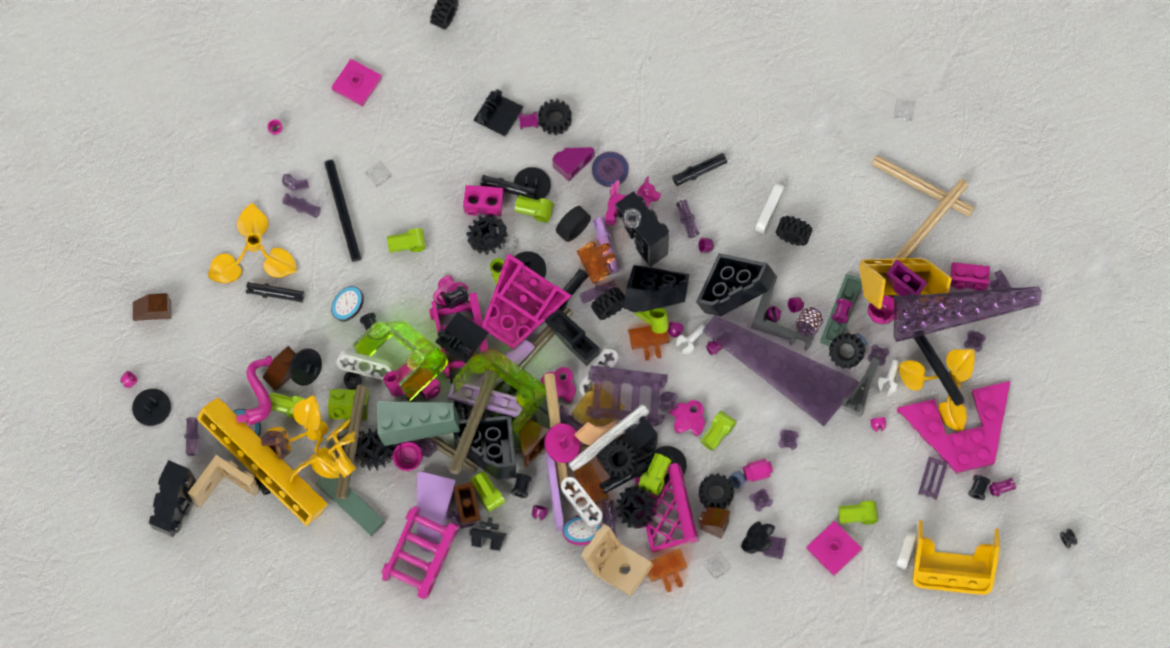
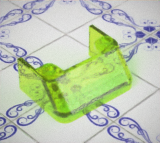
(425, 358)
(530, 390)

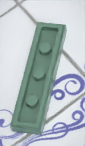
(849, 290)
(353, 506)

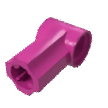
(394, 377)

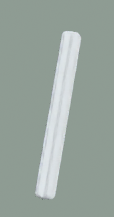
(608, 437)

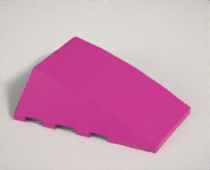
(520, 303)

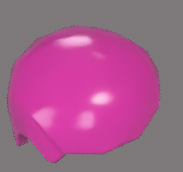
(885, 314)
(407, 456)

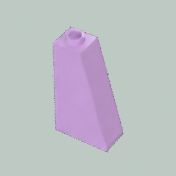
(435, 500)

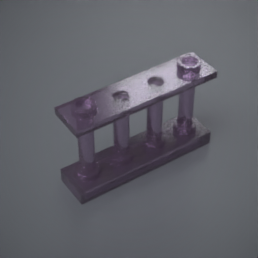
(618, 377)

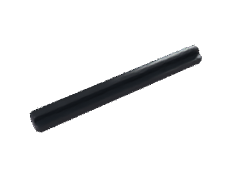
(940, 370)

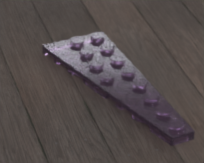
(937, 312)
(800, 379)

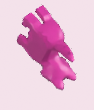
(646, 190)

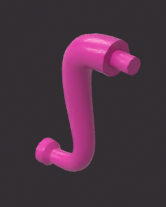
(264, 402)

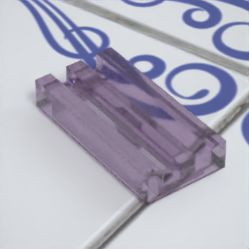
(928, 493)

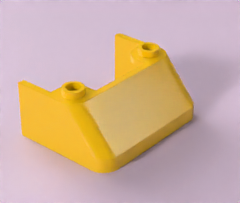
(876, 284)
(955, 571)

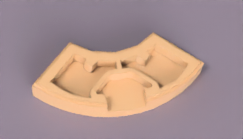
(590, 433)

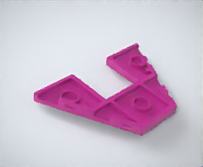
(966, 448)

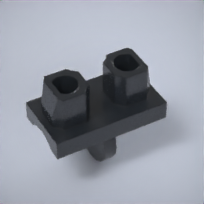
(478, 535)

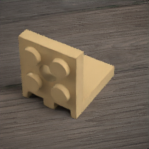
(213, 475)
(608, 557)

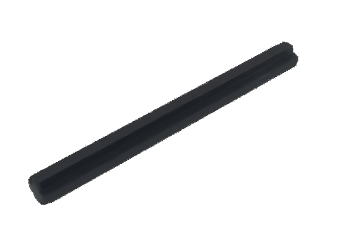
(342, 210)

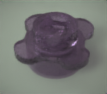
(980, 338)
(877, 350)
(664, 398)
(793, 435)
(762, 494)

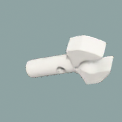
(690, 339)
(889, 378)

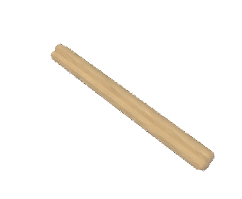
(920, 184)
(932, 219)
(554, 417)

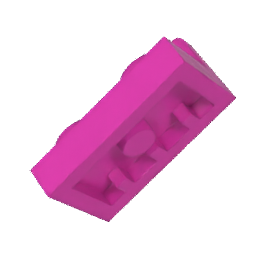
(969, 276)

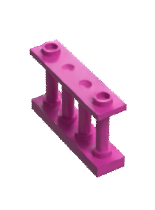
(471, 306)
(439, 550)

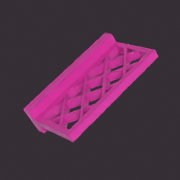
(683, 508)

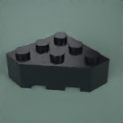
(650, 235)
(733, 283)
(654, 288)
(492, 446)
(173, 499)

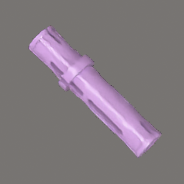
(603, 237)

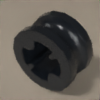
(350, 385)
(1068, 538)

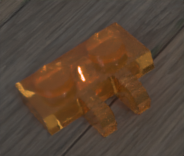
(593, 261)
(645, 338)
(589, 482)
(667, 565)

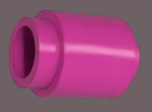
(757, 470)

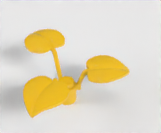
(253, 225)
(961, 365)
(308, 414)
(342, 463)

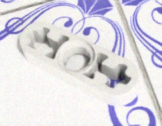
(770, 208)
(363, 358)
(602, 359)
(568, 494)

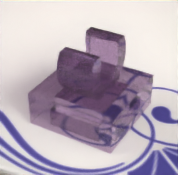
(1001, 281)
(777, 549)

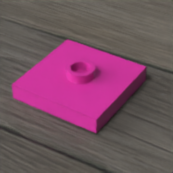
(356, 82)
(834, 548)

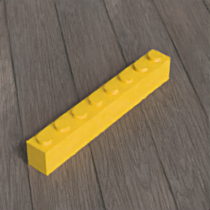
(262, 461)

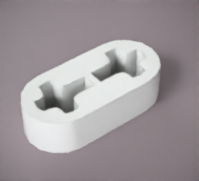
(906, 550)

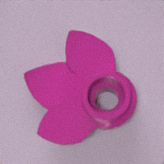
(446, 285)
(564, 387)
(686, 420)

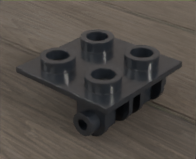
(498, 113)
(461, 337)

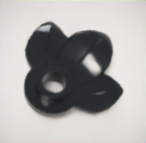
(758, 538)

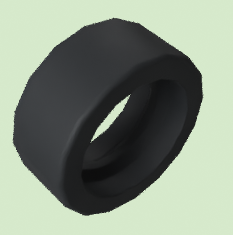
(573, 224)

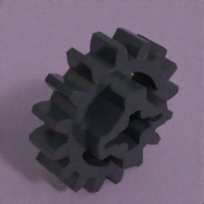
(487, 234)
(365, 450)
(640, 498)

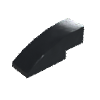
(573, 337)

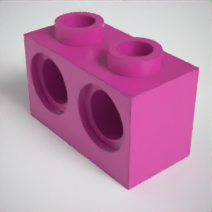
(484, 196)

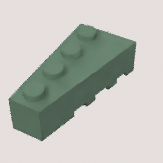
(415, 420)

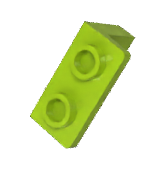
(341, 403)

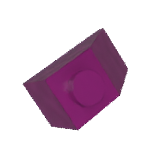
(572, 161)
(904, 280)

